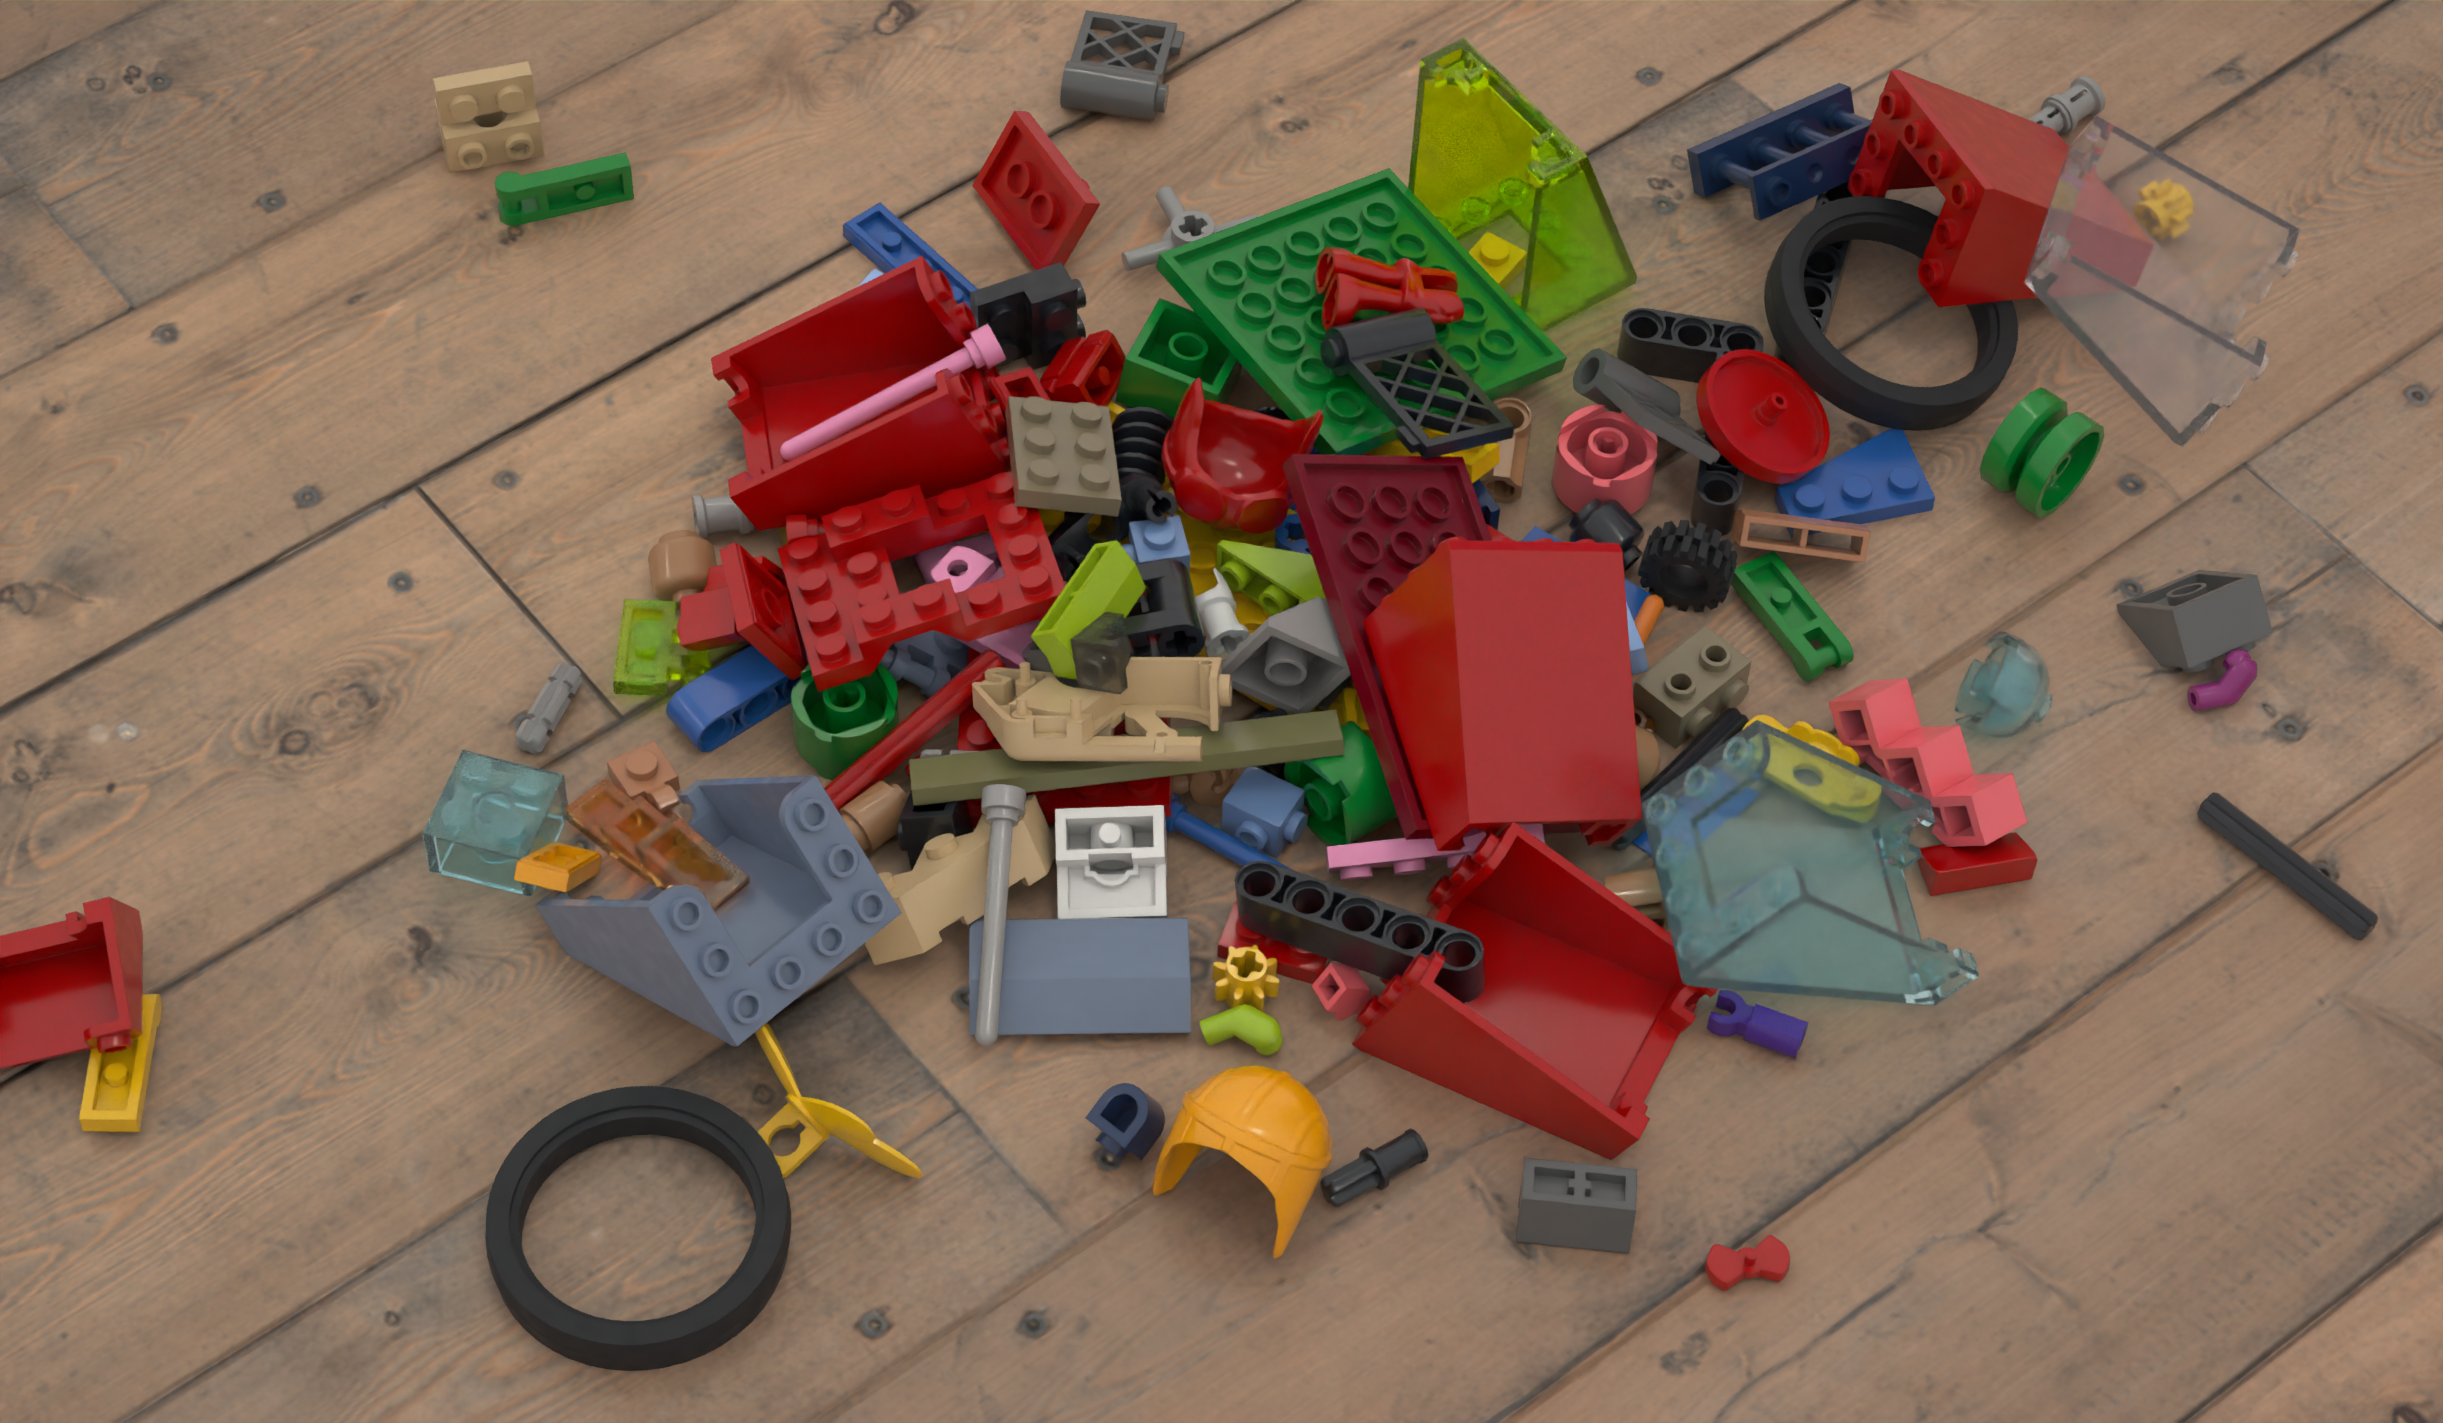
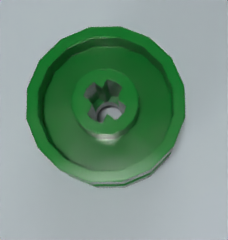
(2041, 452)

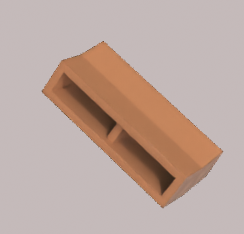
(1859, 535)

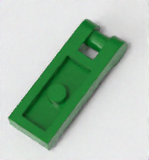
(563, 189)
(1791, 615)

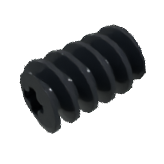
(1139, 442)

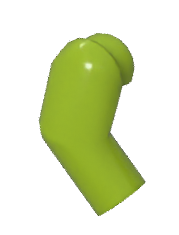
(1248, 1025)

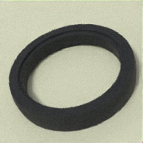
(1834, 374)
(654, 1341)

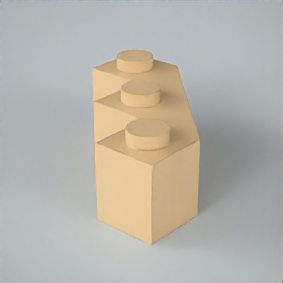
(952, 881)

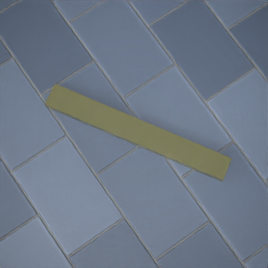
(1231, 747)

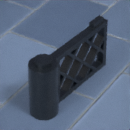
(1393, 346)

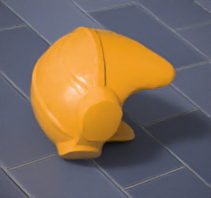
(1262, 1123)

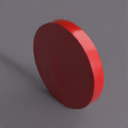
(1762, 416)

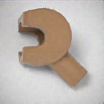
(1207, 787)

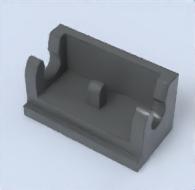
(1577, 1205)

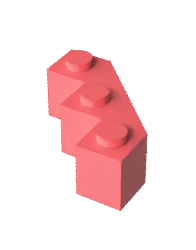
(1930, 761)

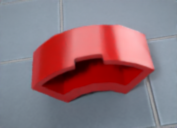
(708, 616)

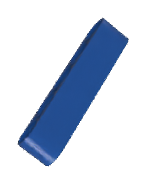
(730, 699)

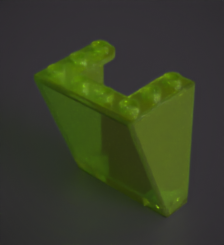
(1495, 155)

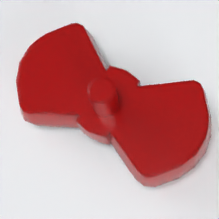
(1728, 1267)

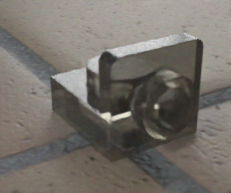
(1102, 654)

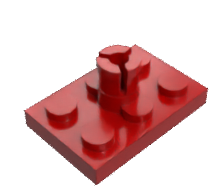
(1035, 193)

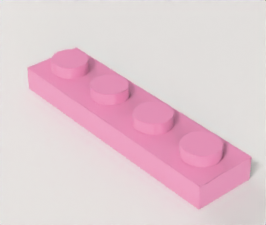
(1406, 856)

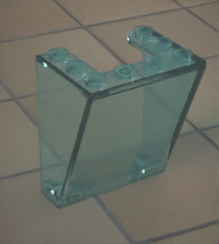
(1793, 876)

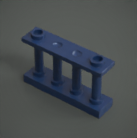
(1785, 153)

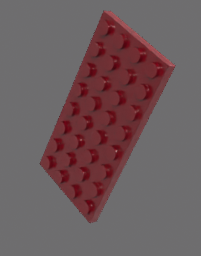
(1366, 530)

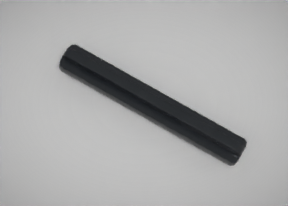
(1719, 732)
(2287, 866)

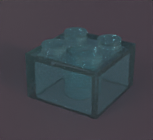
(492, 819)

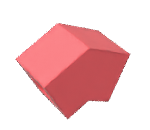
(1341, 990)

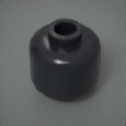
(1609, 524)

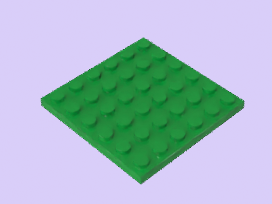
(1263, 305)

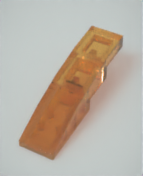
(653, 846)

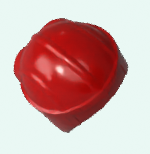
(1231, 461)

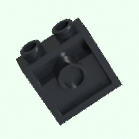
(1032, 314)

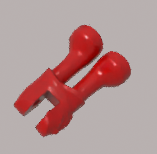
(1366, 284)

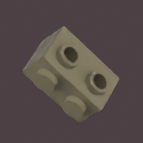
(1692, 686)

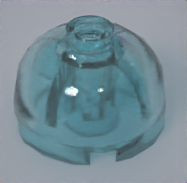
(2004, 690)

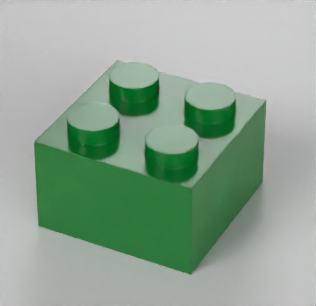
(1172, 354)

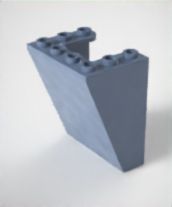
(745, 962)

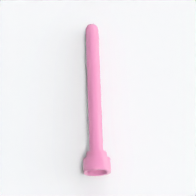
(978, 351)

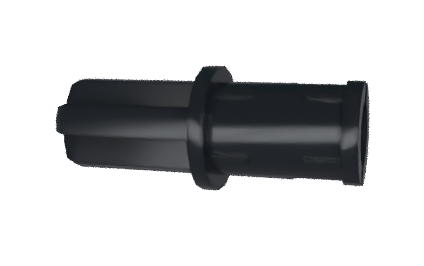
(1374, 1168)

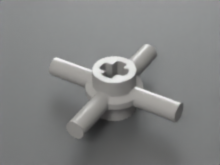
(1184, 228)

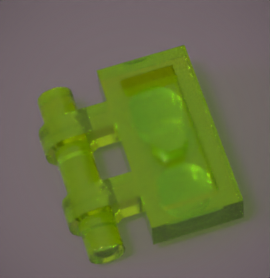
(646, 647)

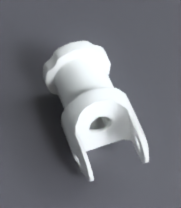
(1219, 620)

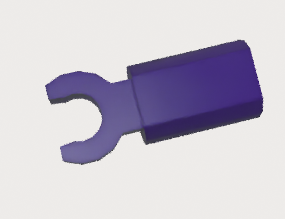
(1757, 1024)

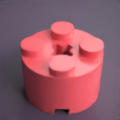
(1604, 459)

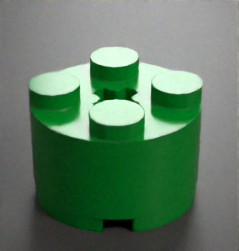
(842, 721)
(1345, 791)

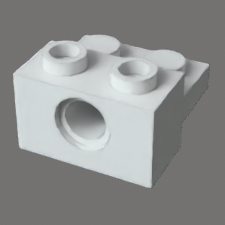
(1111, 862)

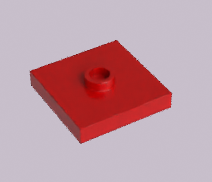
(763, 610)

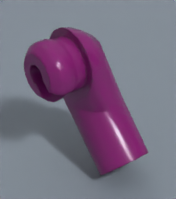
(2230, 688)

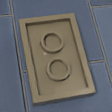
(1062, 456)

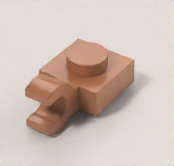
(648, 775)

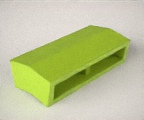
(1101, 584)

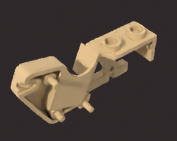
(1050, 721)

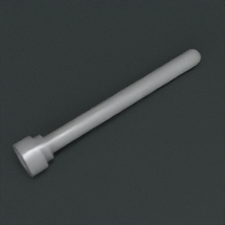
(1002, 808)

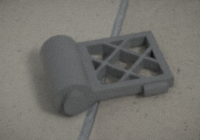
(1114, 84)
(1641, 398)

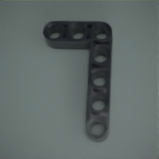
(1683, 350)

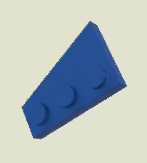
(1861, 485)

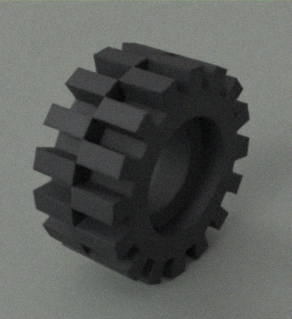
(1698, 586)

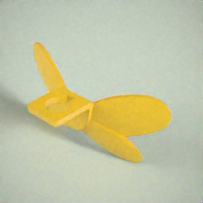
(820, 1120)

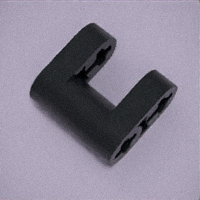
(1166, 612)

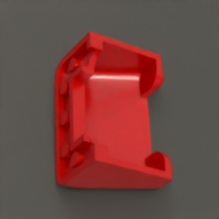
(72, 985)

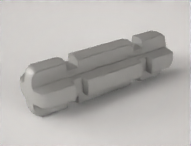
(548, 708)

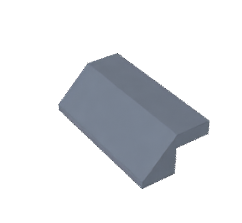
(1089, 976)

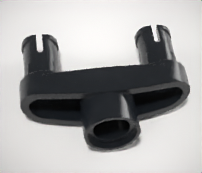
(1141, 500)

